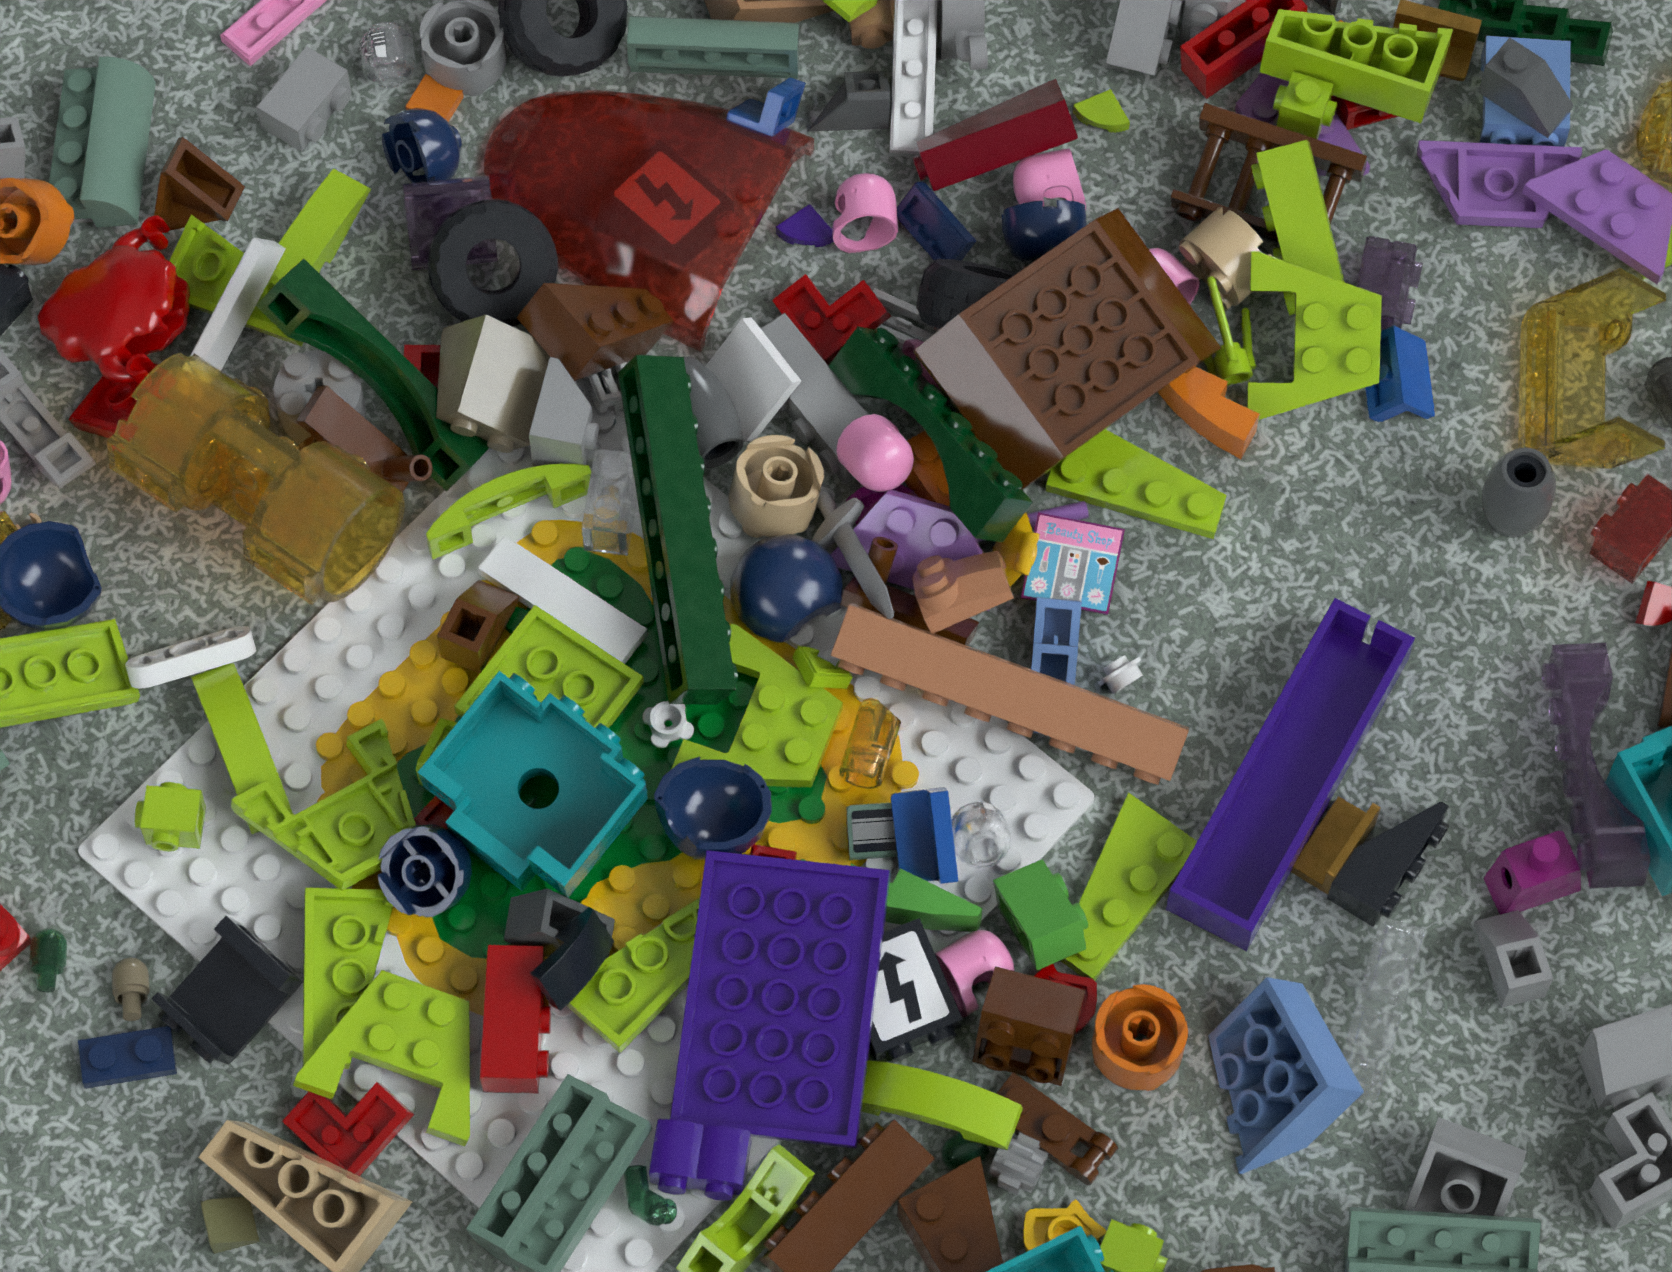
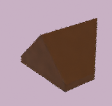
(194, 186)

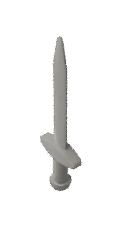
(838, 529)

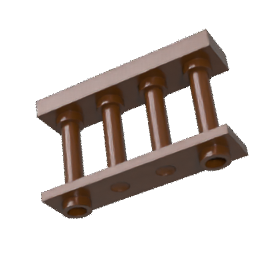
(1258, 136)

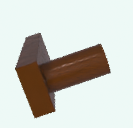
(336, 422)
(904, 605)

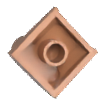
(959, 588)

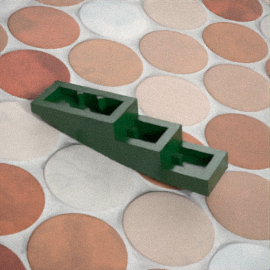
(1516, 19)

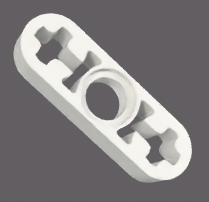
(190, 657)

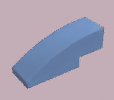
(1056, 638)

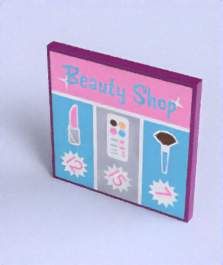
(1074, 562)

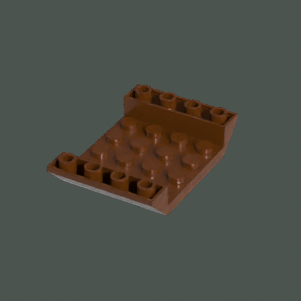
(1066, 347)

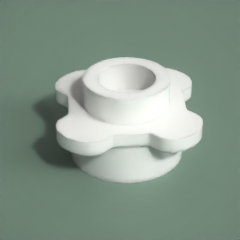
(1121, 673)
(662, 712)

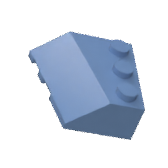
(1280, 1072)

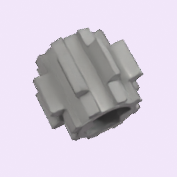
(1019, 1165)

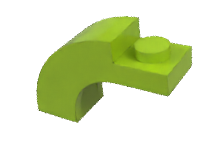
(756, 1213)

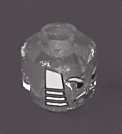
(387, 54)
(980, 835)

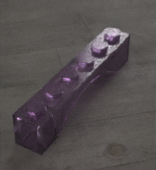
(1611, 837)

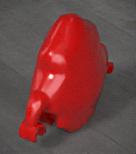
(119, 306)

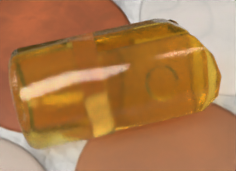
(869, 745)

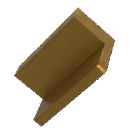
(1462, 39)
(1334, 842)

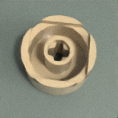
(1222, 250)
(775, 487)

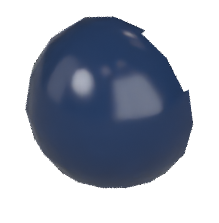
(47, 576)
(784, 585)
(713, 806)

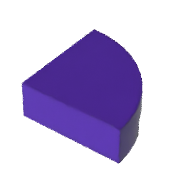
(805, 228)

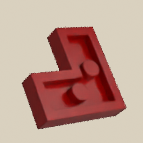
(831, 325)
(349, 1139)

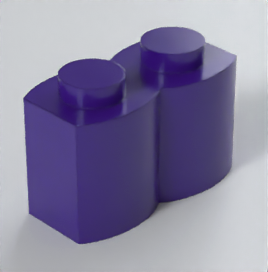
(700, 1158)

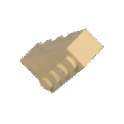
(311, 1199)

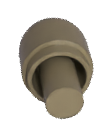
(130, 986)

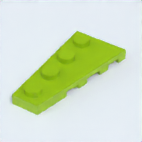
(1138, 484)

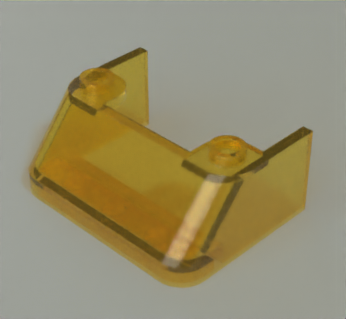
(1565, 369)

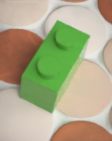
(1041, 913)

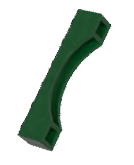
(318, 315)
(980, 489)

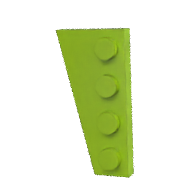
(207, 266)
(1128, 882)
(339, 956)
(639, 980)

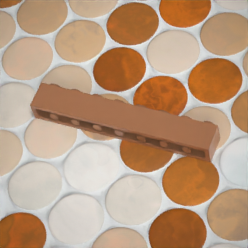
(1009, 692)

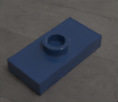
(933, 224)

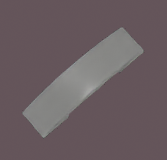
(37, 431)

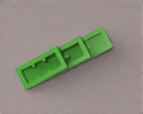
(937, 908)

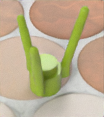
(1231, 361)

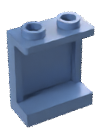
(1503, 127)

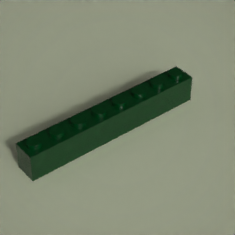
(677, 530)

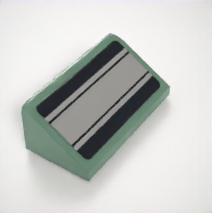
(870, 831)

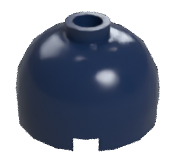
(422, 140)
(1036, 229)
(424, 870)

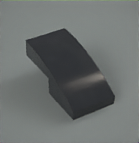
(572, 965)

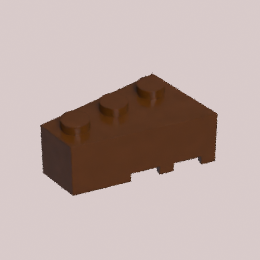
(594, 325)
(953, 1221)

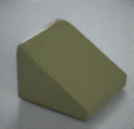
(229, 1223)

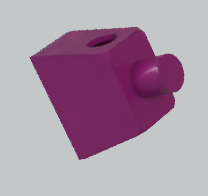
(1539, 873)

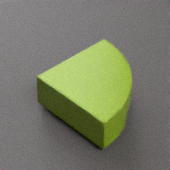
(1102, 112)
(818, 671)

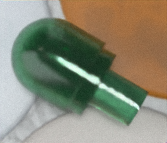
(48, 957)
(959, 1151)

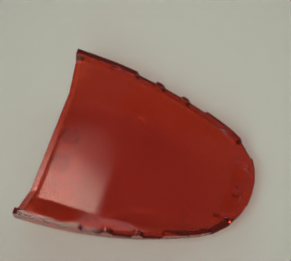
(642, 191)

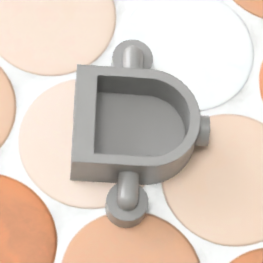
(962, 31)

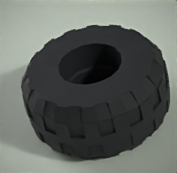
(544, 50)
(481, 222)
(953, 286)

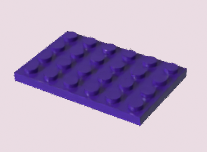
(781, 997)

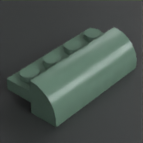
(713, 47)
(103, 140)
(558, 1179)
(1439, 1242)

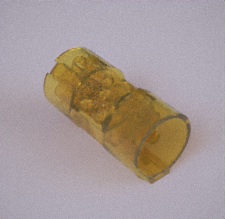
(309, 514)

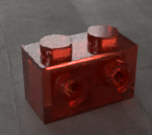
(1635, 530)

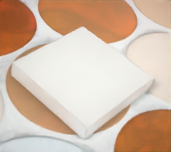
(753, 376)

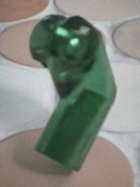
(644, 1202)

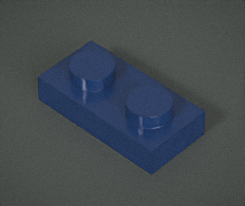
(127, 1057)

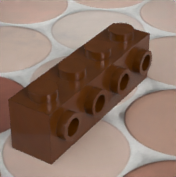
(850, 1204)

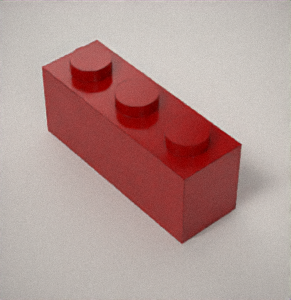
(1231, 44)
(513, 1021)

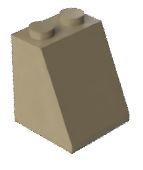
(490, 381)

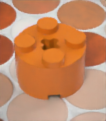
(32, 221)
(1145, 1062)

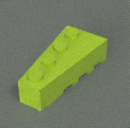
(1365, 62)

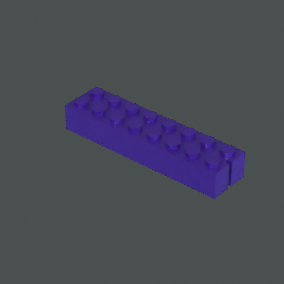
(1289, 775)

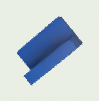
(774, 114)
(1402, 379)
(925, 834)

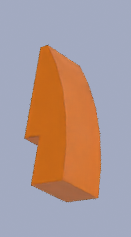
(1202, 404)

